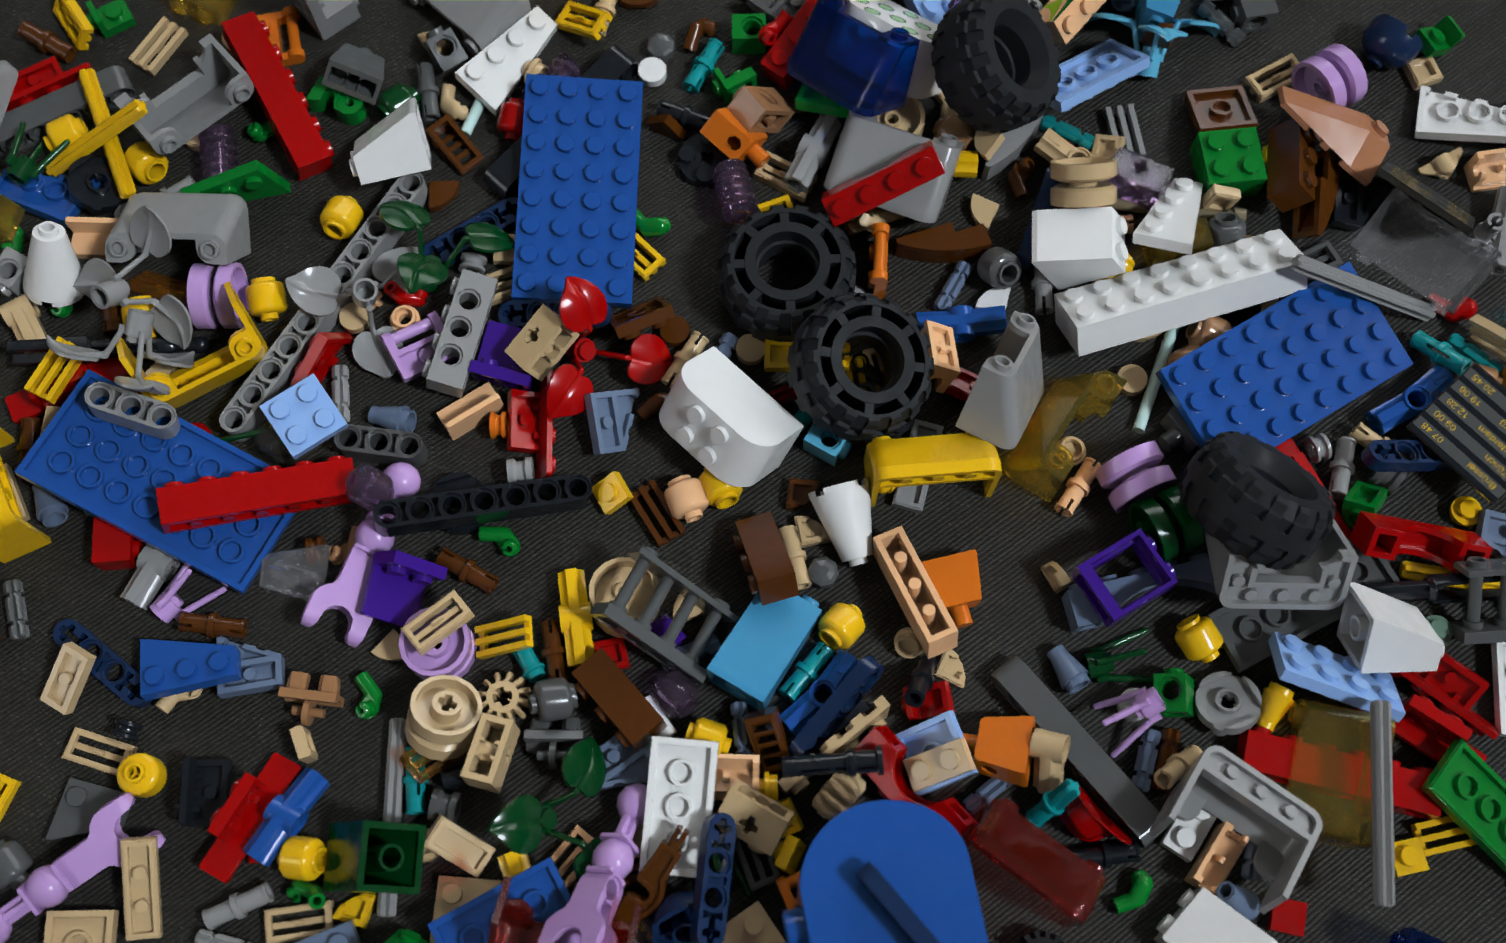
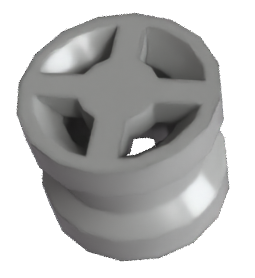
(520, 470)

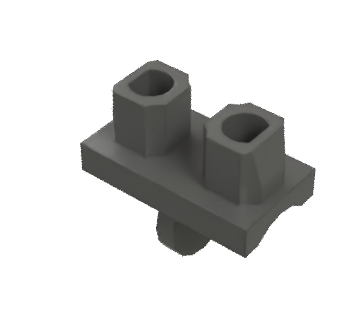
(552, 744)

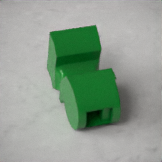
(347, 108)

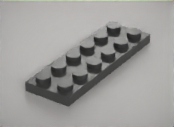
(1248, 630)

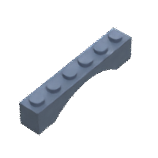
(1082, 616)

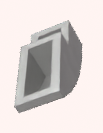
(1011, 148)

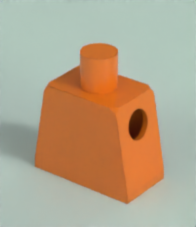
(734, 139)
(957, 584)
(1003, 748)

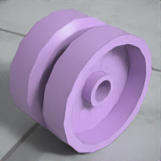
(1332, 76)
(208, 297)
(1135, 475)
(452, 658)

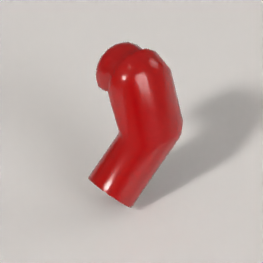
(771, 32)
(402, 297)
(1465, 312)

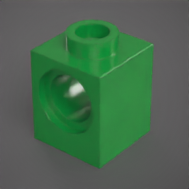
(743, 25)
(1183, 704)

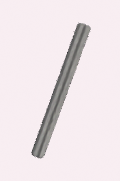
(1361, 287)
(393, 797)
(1382, 804)

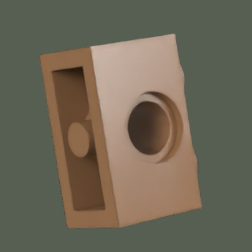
(760, 109)

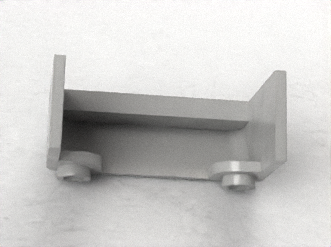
(1257, 808)

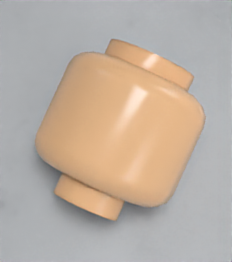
(686, 498)

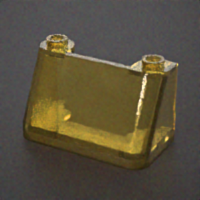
(1039, 459)
(1334, 770)

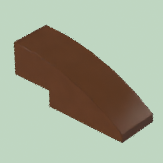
(1313, 217)
(943, 244)

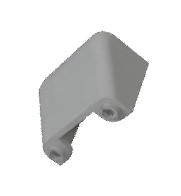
(480, 19)
(194, 101)
(873, 145)
(212, 219)
(1007, 386)
(1312, 585)

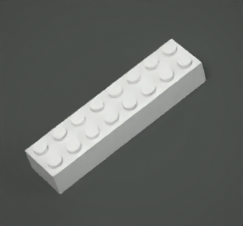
(1178, 292)

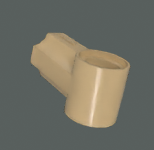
(1055, 147)
(23, 319)
(1049, 754)

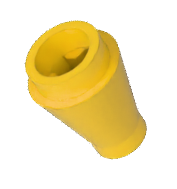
(1275, 704)

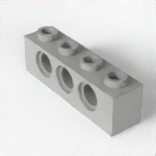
(453, 378)

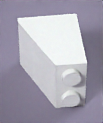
(392, 147)
(1078, 244)
(1387, 634)
(1207, 920)

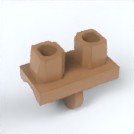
(297, 691)

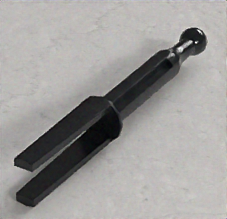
(159, 345)
(1428, 588)

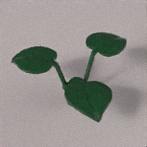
(427, 271)
(525, 820)

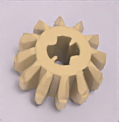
(513, 689)
(838, 795)

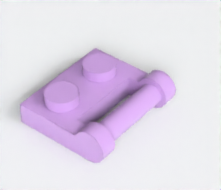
(412, 358)

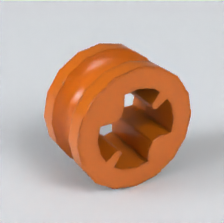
(498, 424)

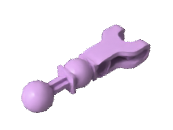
(349, 587)
(52, 883)
(600, 890)

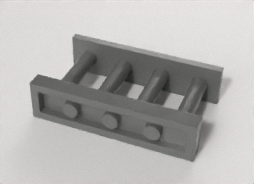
(1472, 628)
(639, 630)

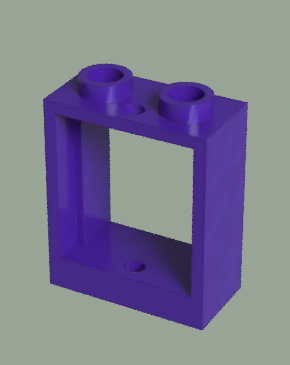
(1099, 595)

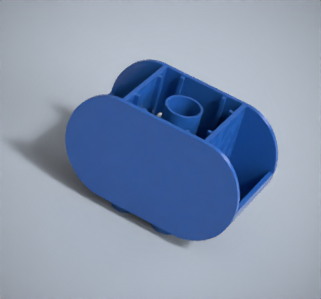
(912, 851)

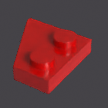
(321, 355)

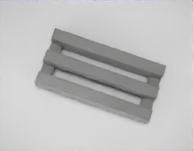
(1120, 112)

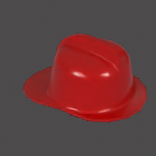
(1089, 821)

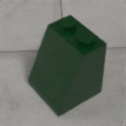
(374, 857)

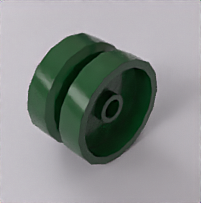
(1167, 523)

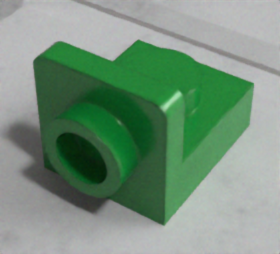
(111, 17)
(1440, 38)
(728, 86)
(1362, 498)

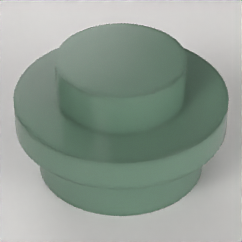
(1441, 627)

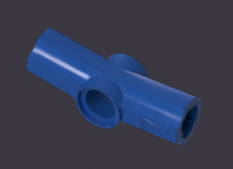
(967, 322)
(1399, 410)
(805, 707)
(286, 816)

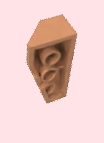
(1350, 133)

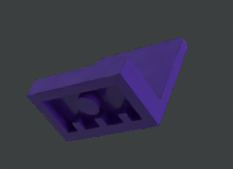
(496, 365)
(397, 586)

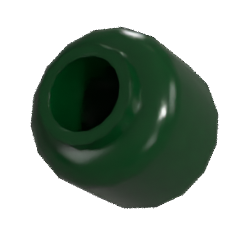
(395, 97)

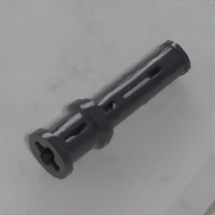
(848, 762)

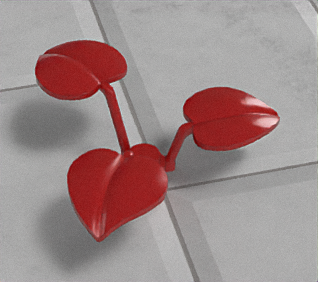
(578, 309)

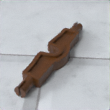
(653, 878)

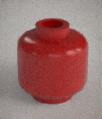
(511, 119)

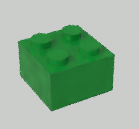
(1229, 160)

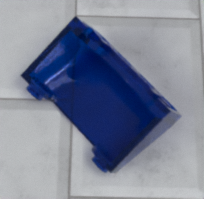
(853, 60)

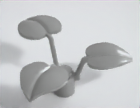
(109, 290)
(317, 293)
(138, 331)

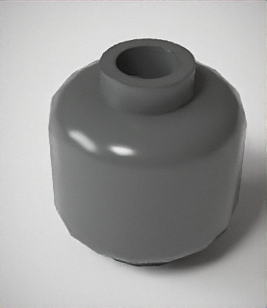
(1227, 228)
(999, 268)
(553, 699)
(13, 864)

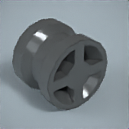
(1387, 480)
(445, 804)

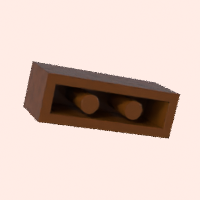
(1291, 166)
(765, 559)
(618, 700)

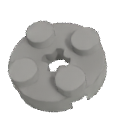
(1222, 719)

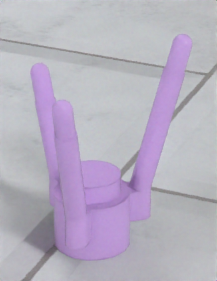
(169, 604)
(1146, 704)

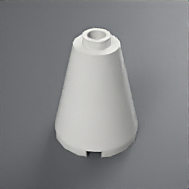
(51, 267)
(847, 519)

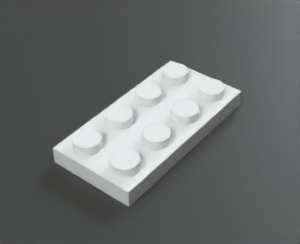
(679, 794)

